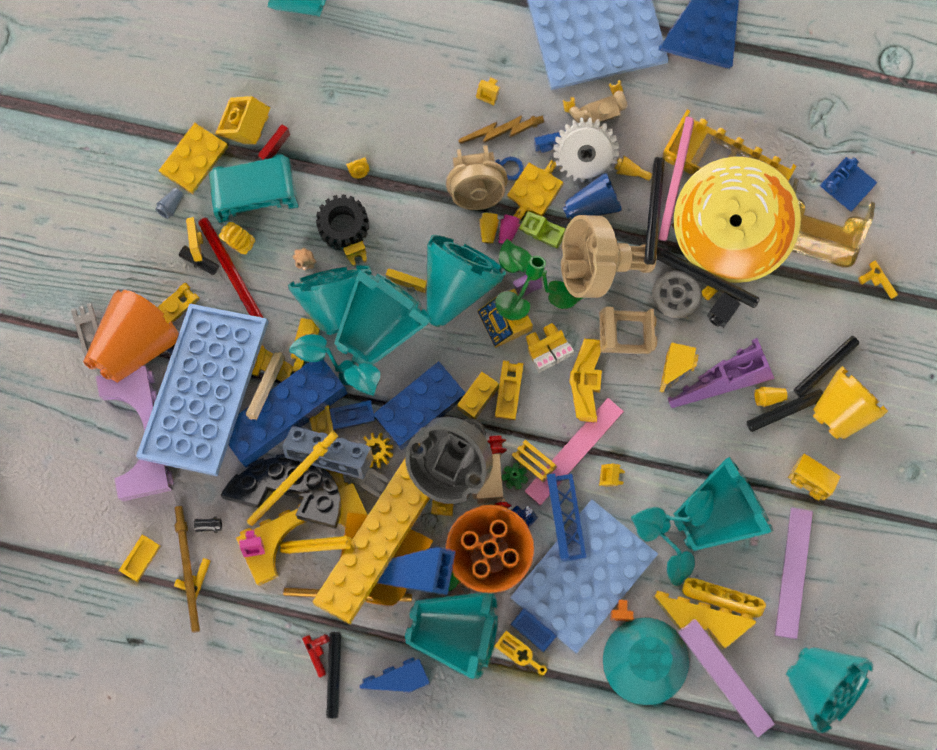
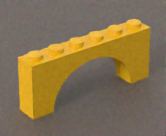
(273, 533)

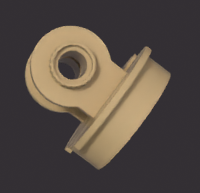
(476, 180)

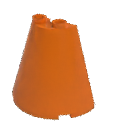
(129, 336)

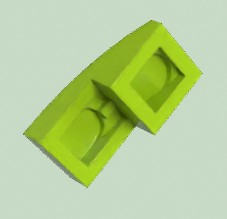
(542, 230)

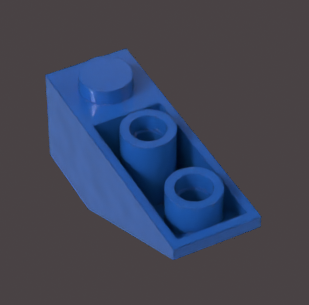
(403, 679)

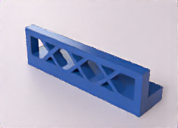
(558, 520)

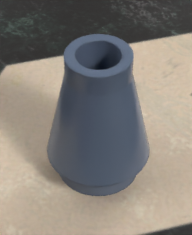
(167, 205)

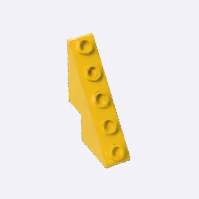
(720, 624)

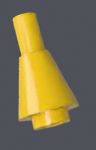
(627, 167)

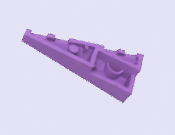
(741, 371)

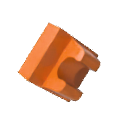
(621, 613)

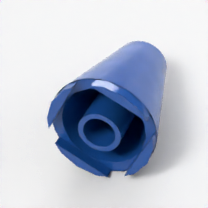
(594, 199)

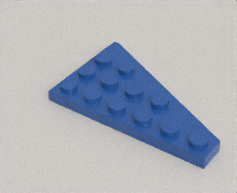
(705, 32)

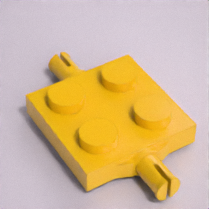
(535, 189)

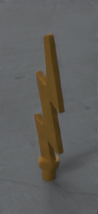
(492, 132)

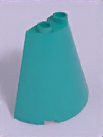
(378, 318)
(735, 512)
(456, 631)

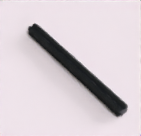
(654, 211)
(707, 278)

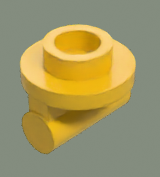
(358, 168)

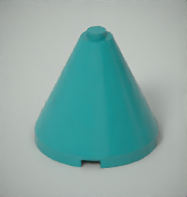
(456, 278)

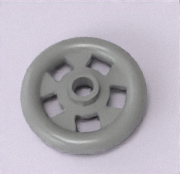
(683, 278)

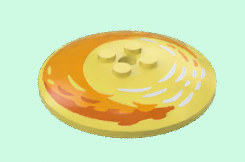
(767, 212)

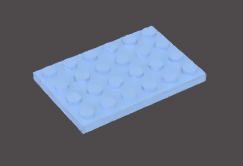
(580, 593)

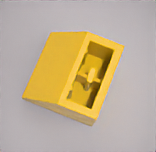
(814, 477)

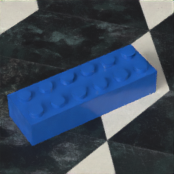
(286, 406)

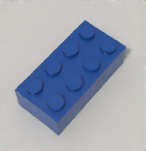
(418, 404)

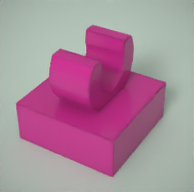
(251, 545)

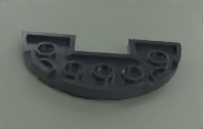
(315, 487)

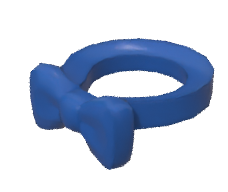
(513, 159)

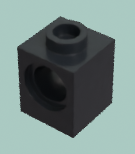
(723, 310)

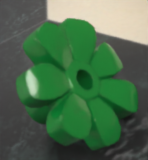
(511, 480)

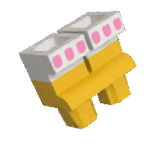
(554, 343)

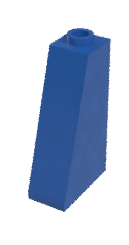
(421, 571)

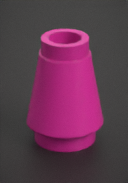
(508, 228)

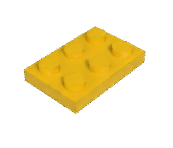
(193, 158)

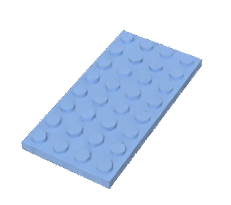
(202, 389)

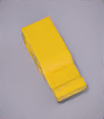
(518, 646)

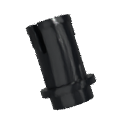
(213, 524)

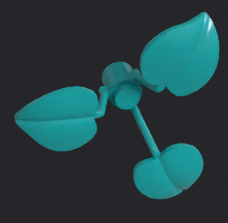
(313, 349)
(654, 523)

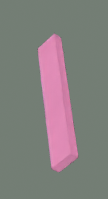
(676, 179)
(576, 448)

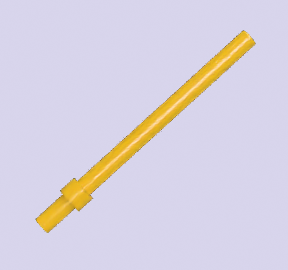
(318, 450)

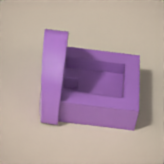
(532, 286)

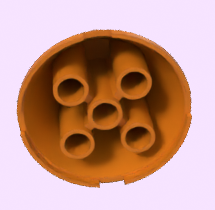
(485, 529)

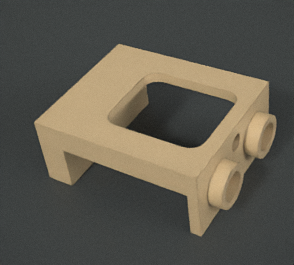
(608, 331)

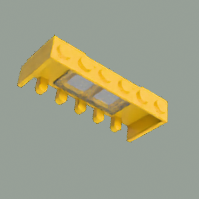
(711, 145)

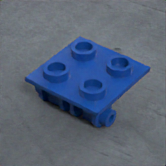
(848, 183)

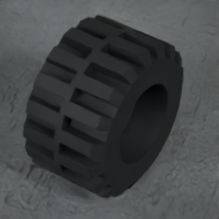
(337, 207)

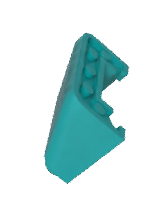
(252, 187)

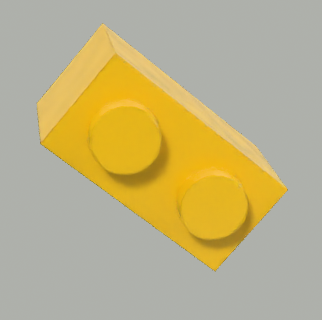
(478, 396)

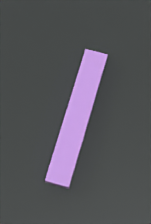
(793, 573)
(726, 678)

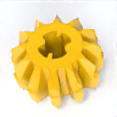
(237, 238)
(384, 448)

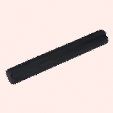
(826, 366)
(784, 410)
(333, 675)

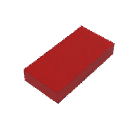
(274, 143)

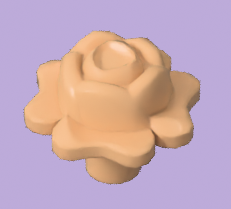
(304, 259)

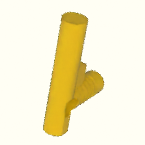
(877, 279)
(198, 579)

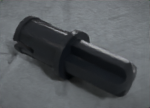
(206, 264)

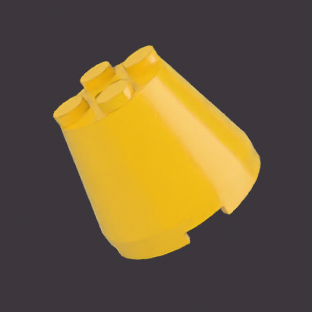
(847, 406)

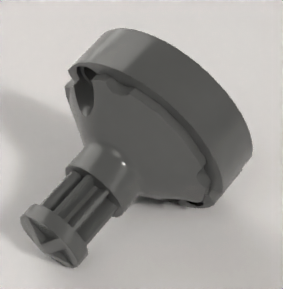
(450, 459)

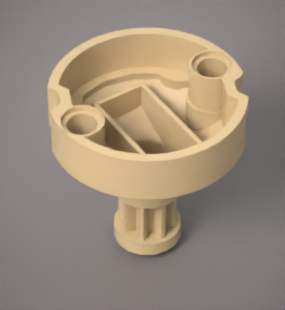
(594, 257)

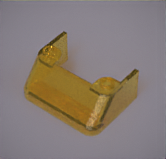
(829, 241)

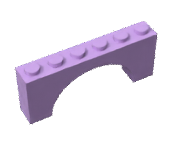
(137, 390)

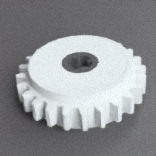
(585, 136)

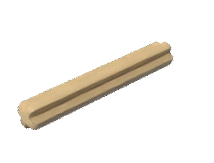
(265, 386)

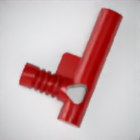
(316, 651)

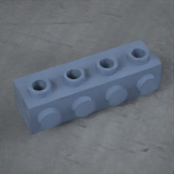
(341, 456)

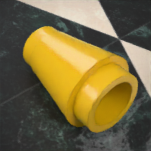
(488, 227)
(769, 395)

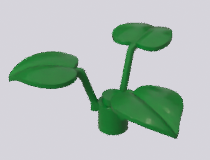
(513, 307)

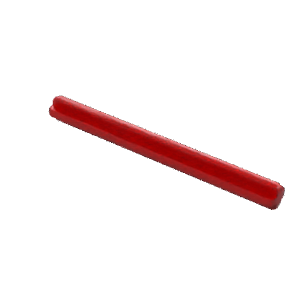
(229, 268)

